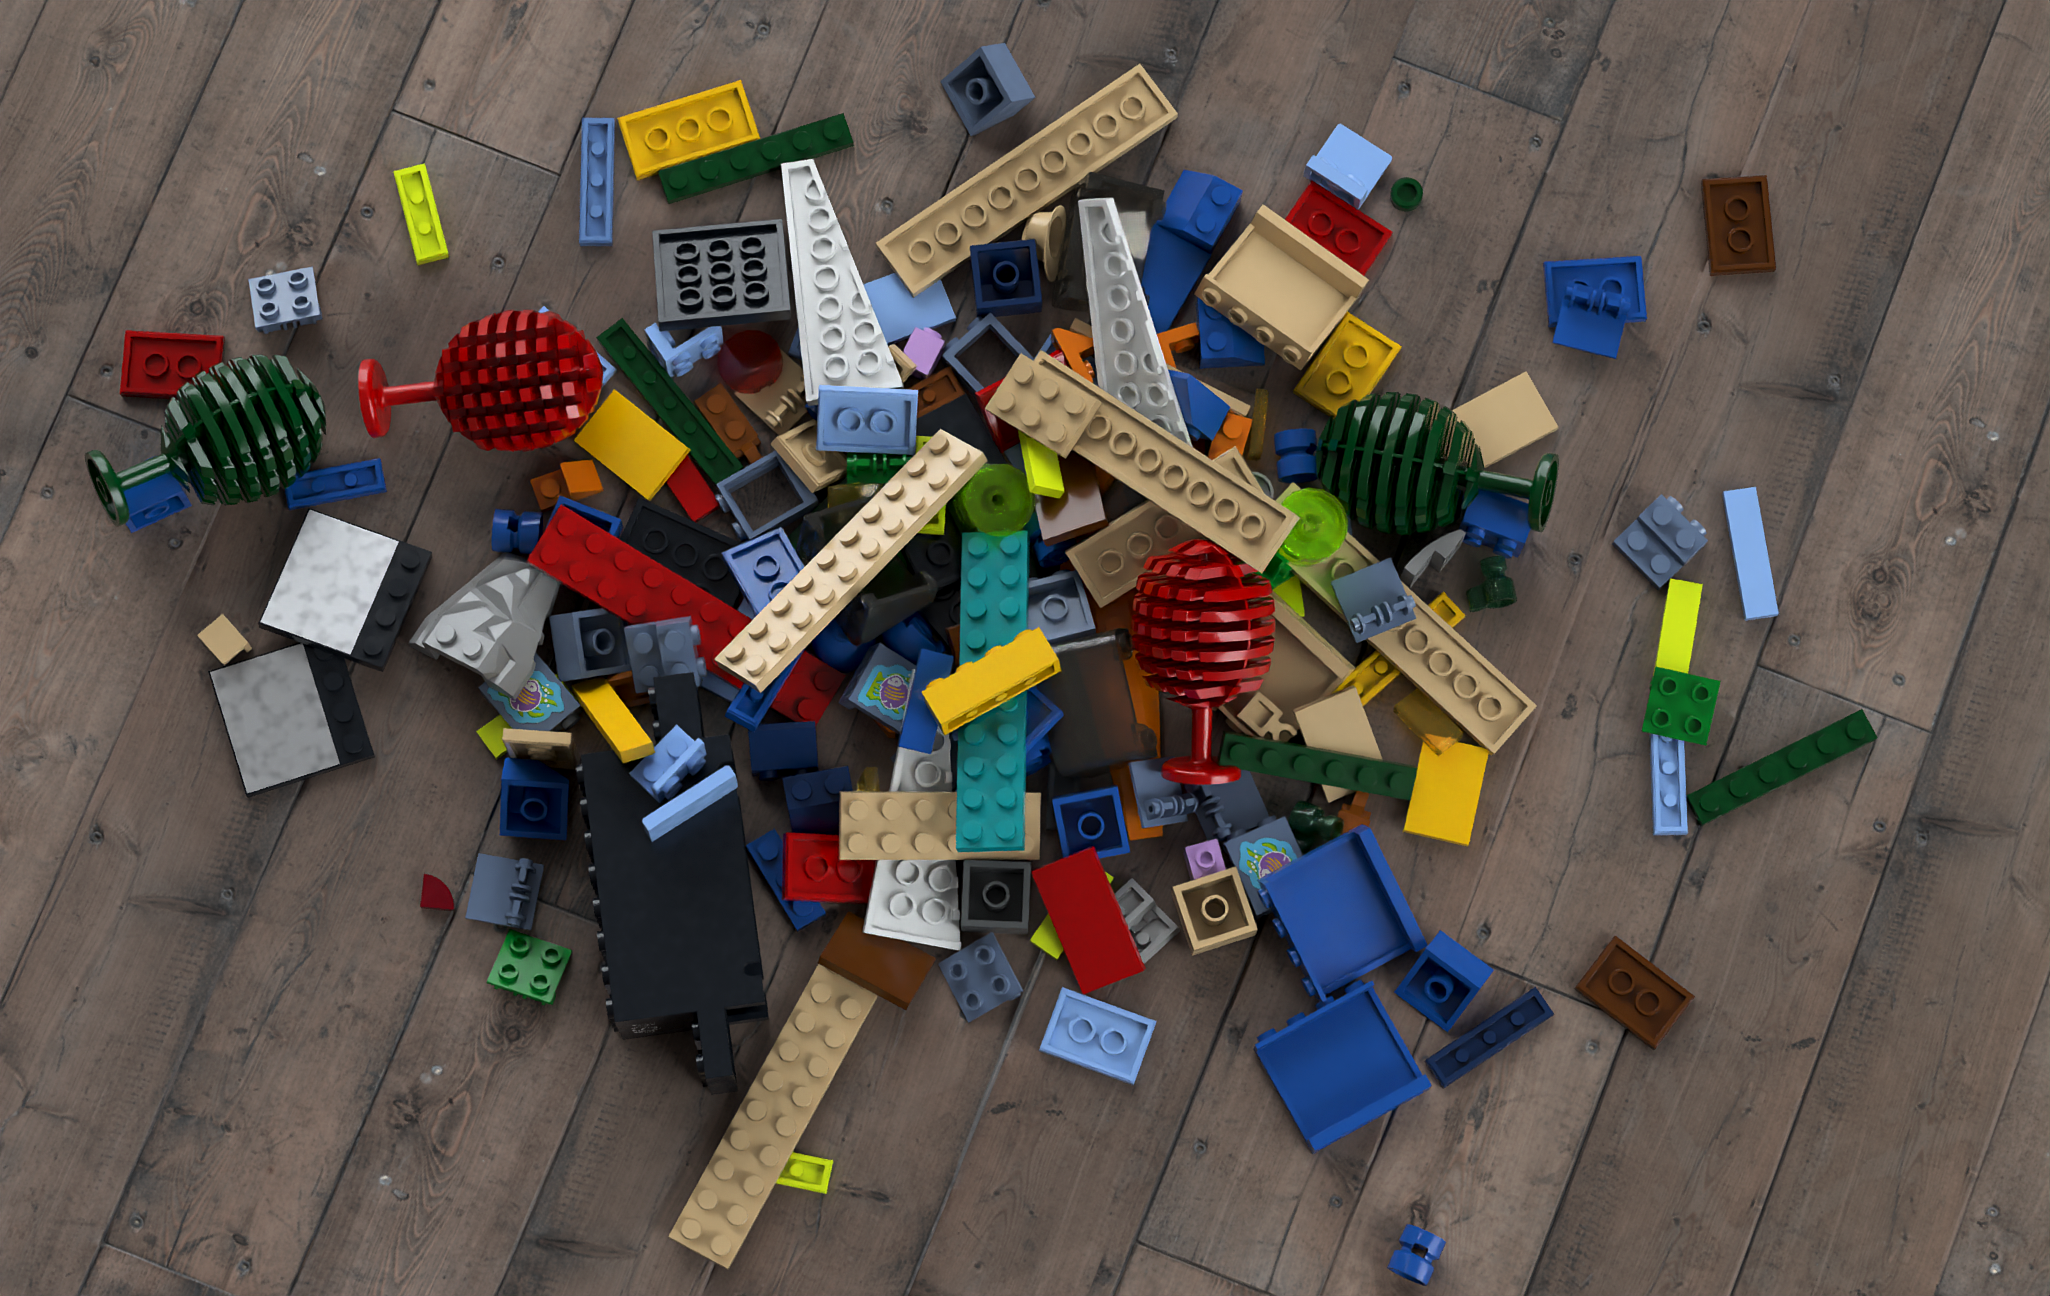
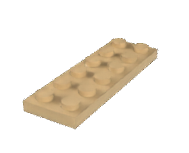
(1116, 554)
(917, 827)

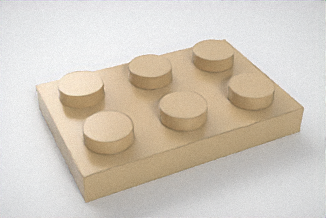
(1043, 405)

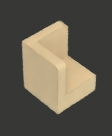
(223, 639)

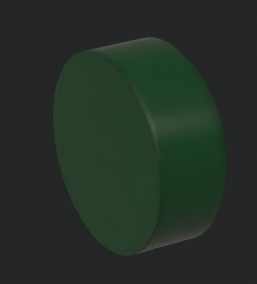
(1406, 194)

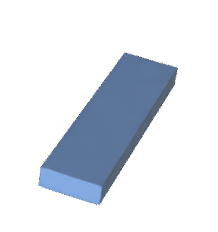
(597, 182)

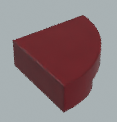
(436, 895)

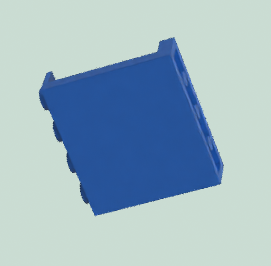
(1340, 911)
(1340, 1066)

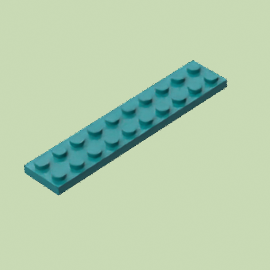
(994, 744)

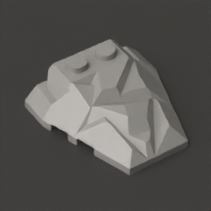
(493, 623)

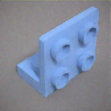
(1348, 166)
(681, 359)
(672, 761)

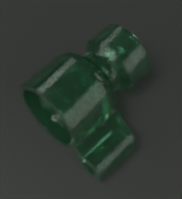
(1496, 590)
(1309, 821)

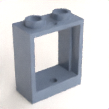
(976, 330)
(752, 472)

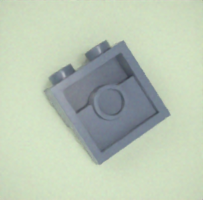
(1661, 541)
(1059, 607)
(664, 650)

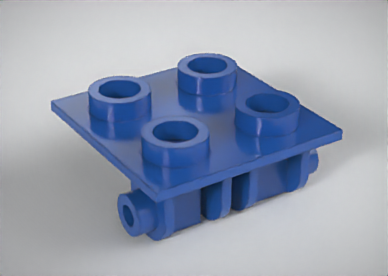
(1591, 320)

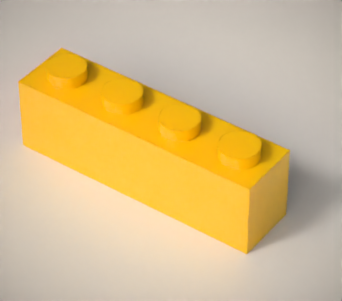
(991, 680)

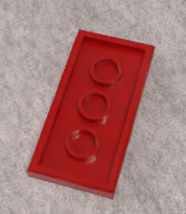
(1088, 920)

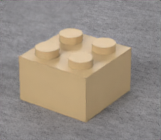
(1214, 911)

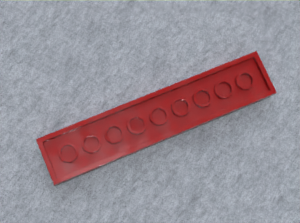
(648, 592)

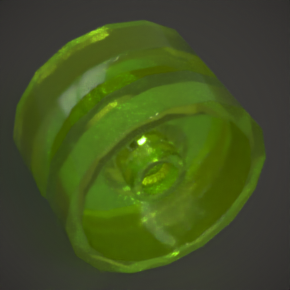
(1000, 517)
(1327, 525)

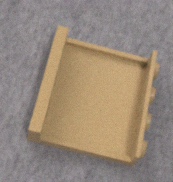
(1282, 287)
(1300, 670)

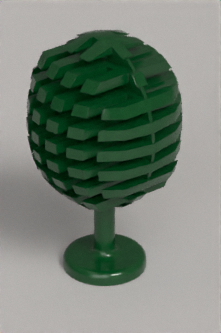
(227, 436)
(1416, 466)

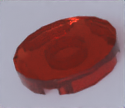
(750, 361)

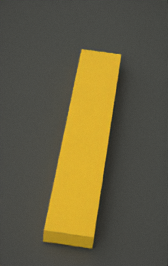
(1378, 672)
(613, 719)

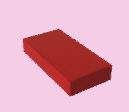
(692, 491)

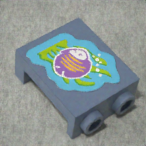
(880, 686)
(541, 704)
(1260, 854)

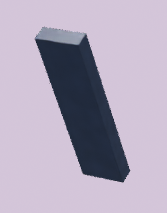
(1489, 1037)

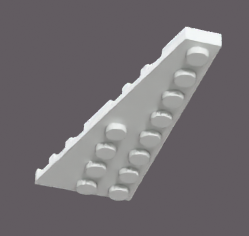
(834, 314)
(1123, 332)
(917, 897)

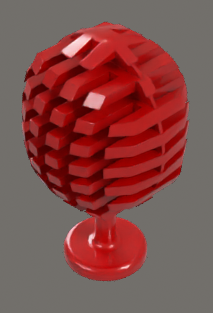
(500, 382)
(1202, 639)

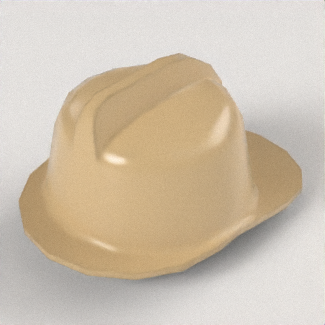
(1048, 232)

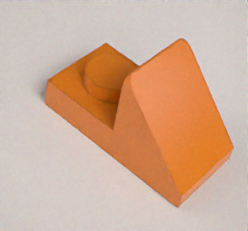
(1178, 339)
(1075, 349)
(573, 481)

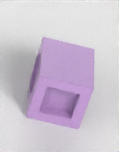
(925, 351)
(1203, 859)

